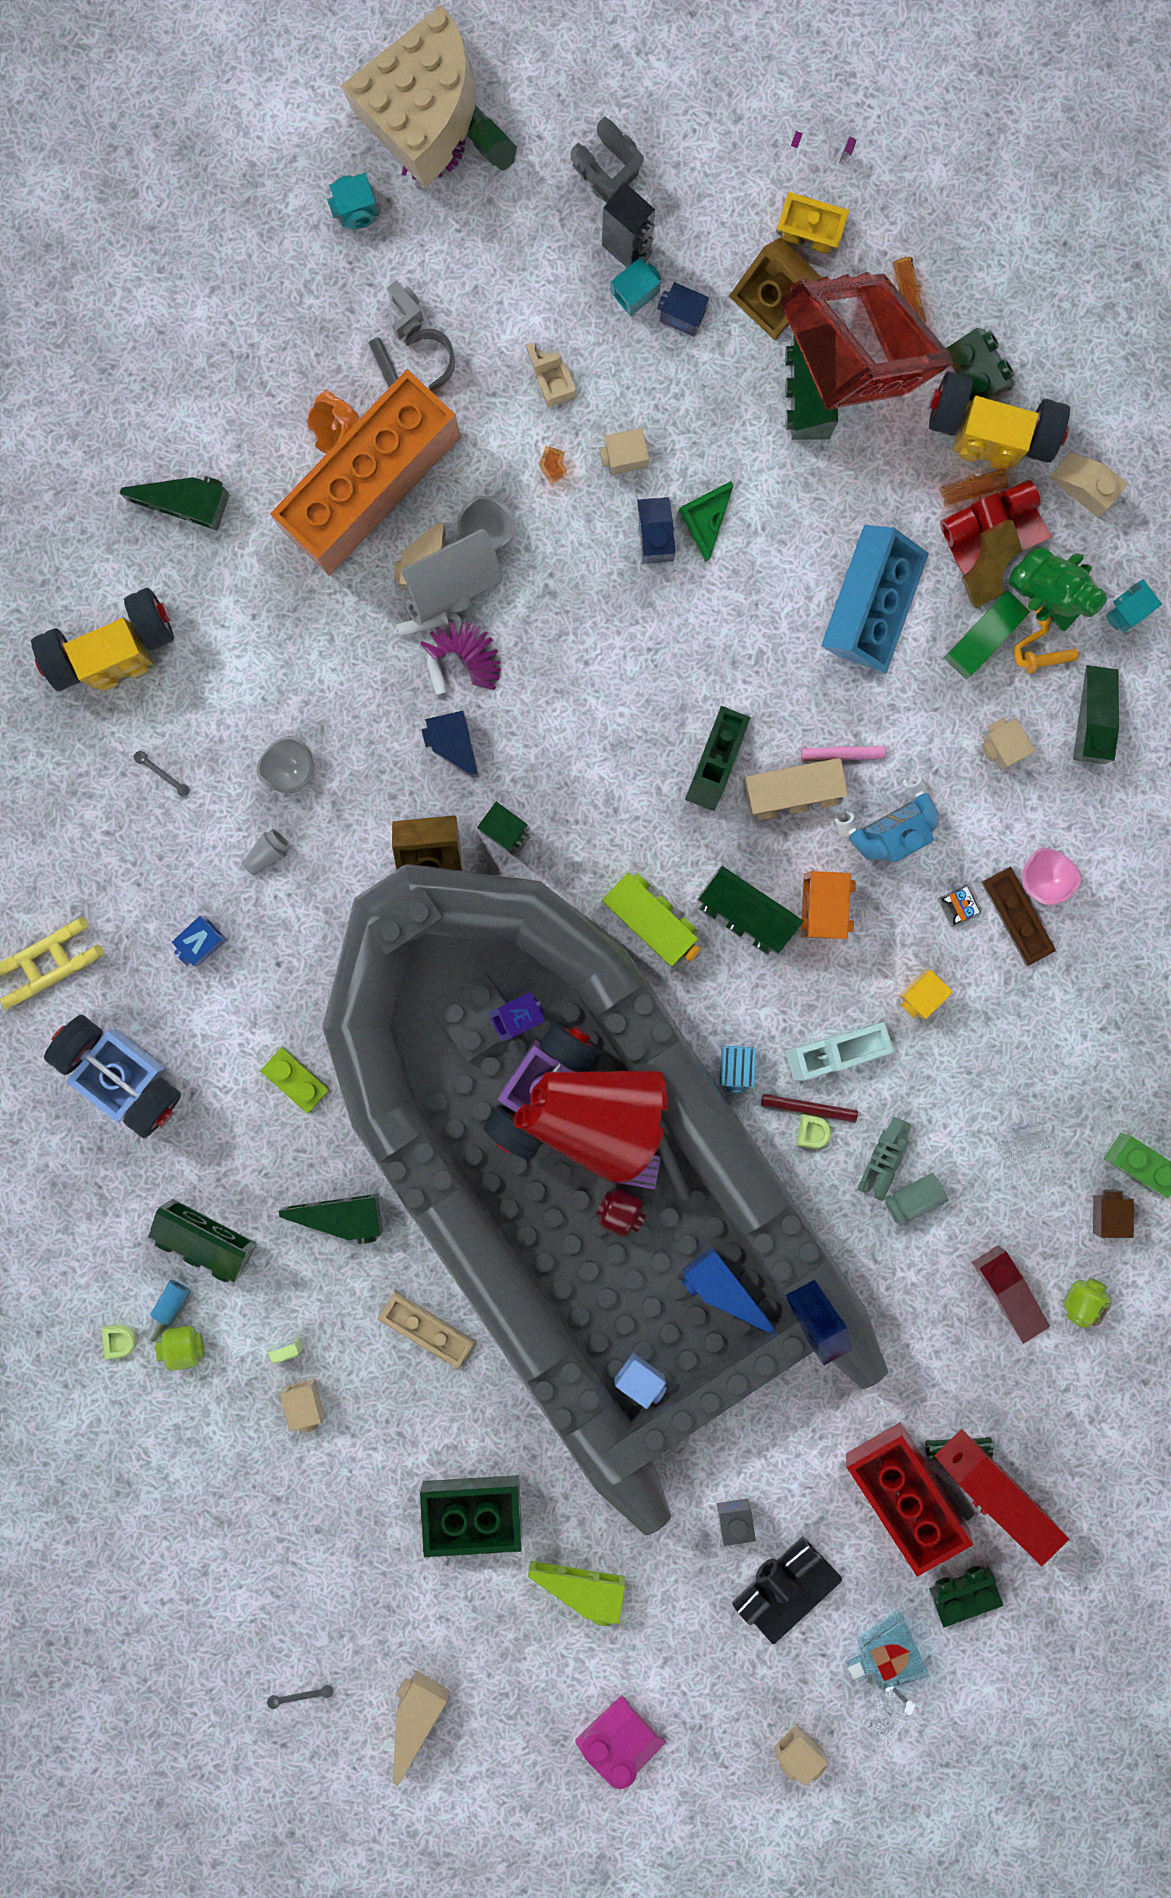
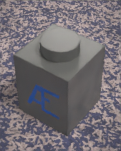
(736, 1522)

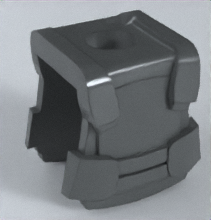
(622, 147)

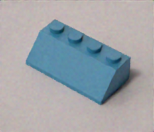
(875, 597)

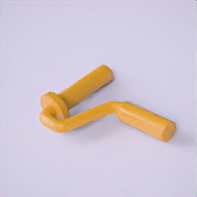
(1031, 661)

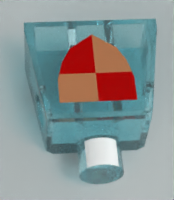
(888, 1654)

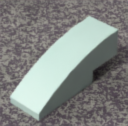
(839, 1051)

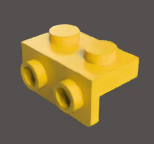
(812, 222)

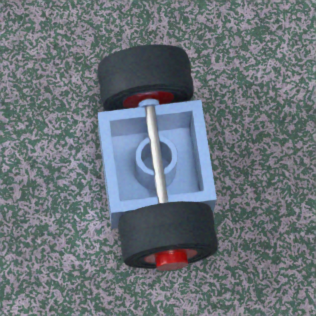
(113, 1075)

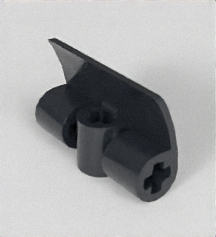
(786, 1590)

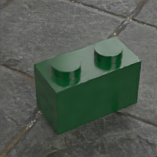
(504, 828)

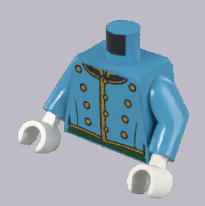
(897, 832)

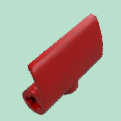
(1015, 504)

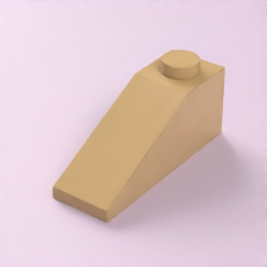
(416, 1713)

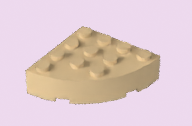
(418, 95)

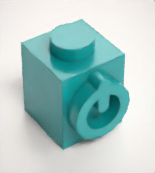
(353, 201)

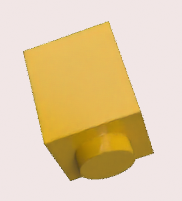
(924, 995)

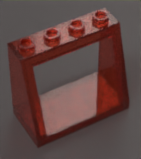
(837, 359)

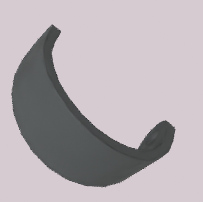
(442, 338)

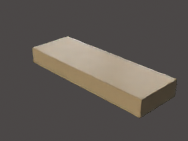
(426, 1330)

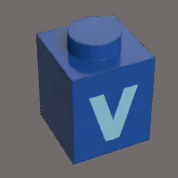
(198, 941)

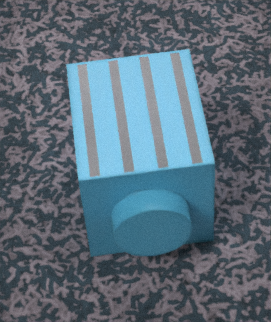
(737, 1068)

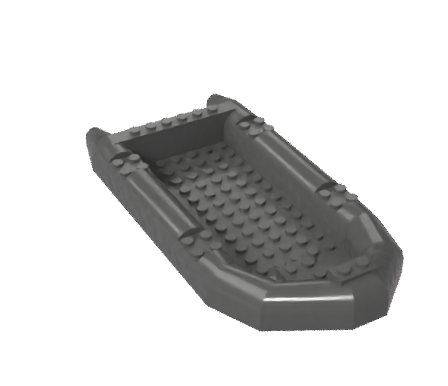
(523, 1235)

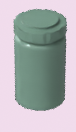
(916, 1199)

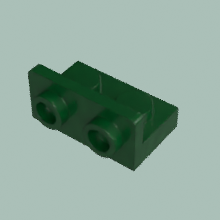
(966, 1595)

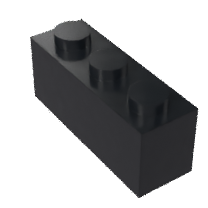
(628, 226)

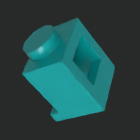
(1133, 607)

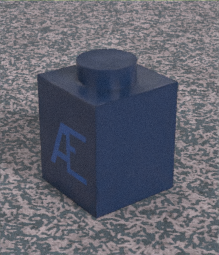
(683, 308)

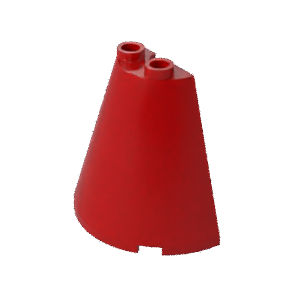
(599, 1119)

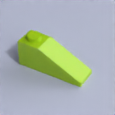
(588, 1592)

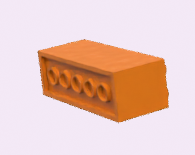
(367, 472)

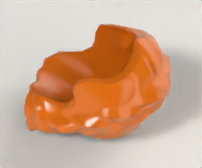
(330, 420)

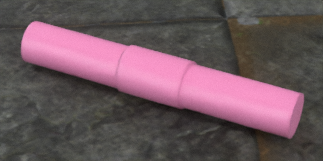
(845, 753)

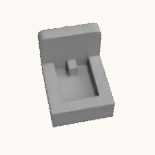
(407, 303)

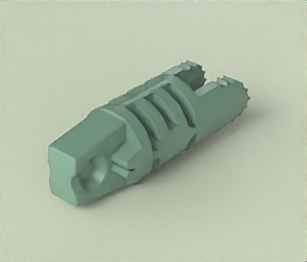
(886, 1158)

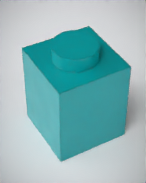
(636, 286)

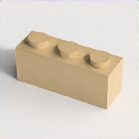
(795, 788)

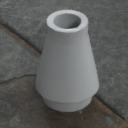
(267, 850)

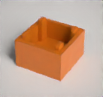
(826, 905)

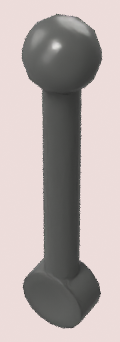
(141, 758)
(274, 1701)

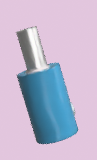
(167, 1307)

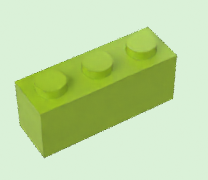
(650, 918)

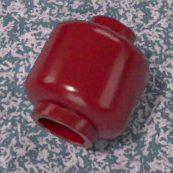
(621, 1212)

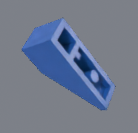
(720, 1287)

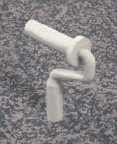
(433, 665)

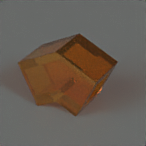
(552, 464)

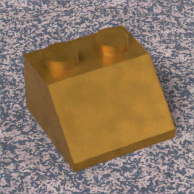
(768, 282)
(427, 842)

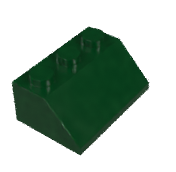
(808, 414)
(748, 911)
(201, 1240)

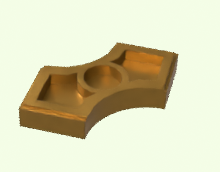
(997, 549)

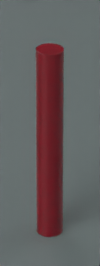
(809, 1108)

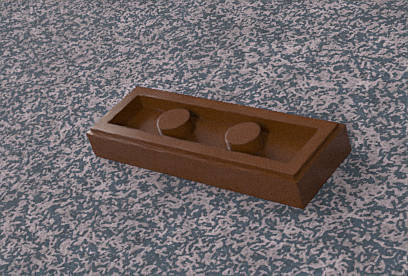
(1018, 916)

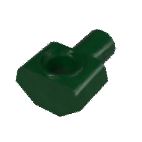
(491, 140)

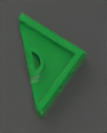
(705, 517)

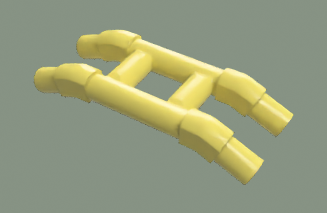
(65, 966)

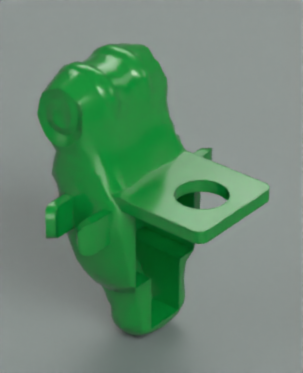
(1057, 587)

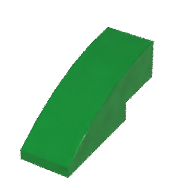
(986, 635)

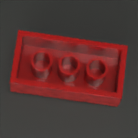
(908, 1499)

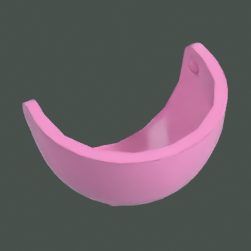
(1050, 876)

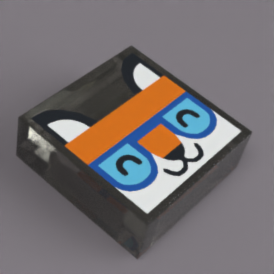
(959, 905)

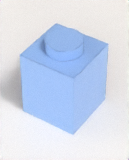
(641, 1381)

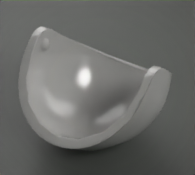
(490, 515)
(286, 765)

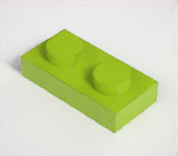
(294, 1080)

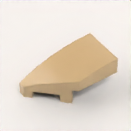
(552, 376)

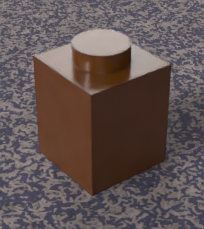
(1113, 1215)

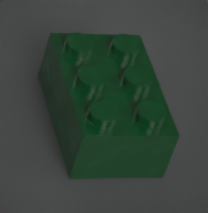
(471, 1516)

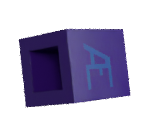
(517, 1016)

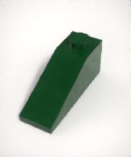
(184, 498)
(1098, 716)
(717, 758)
(344, 1218)

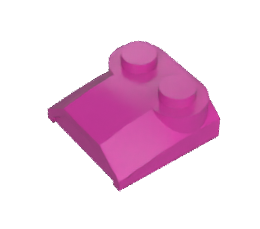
(619, 1744)

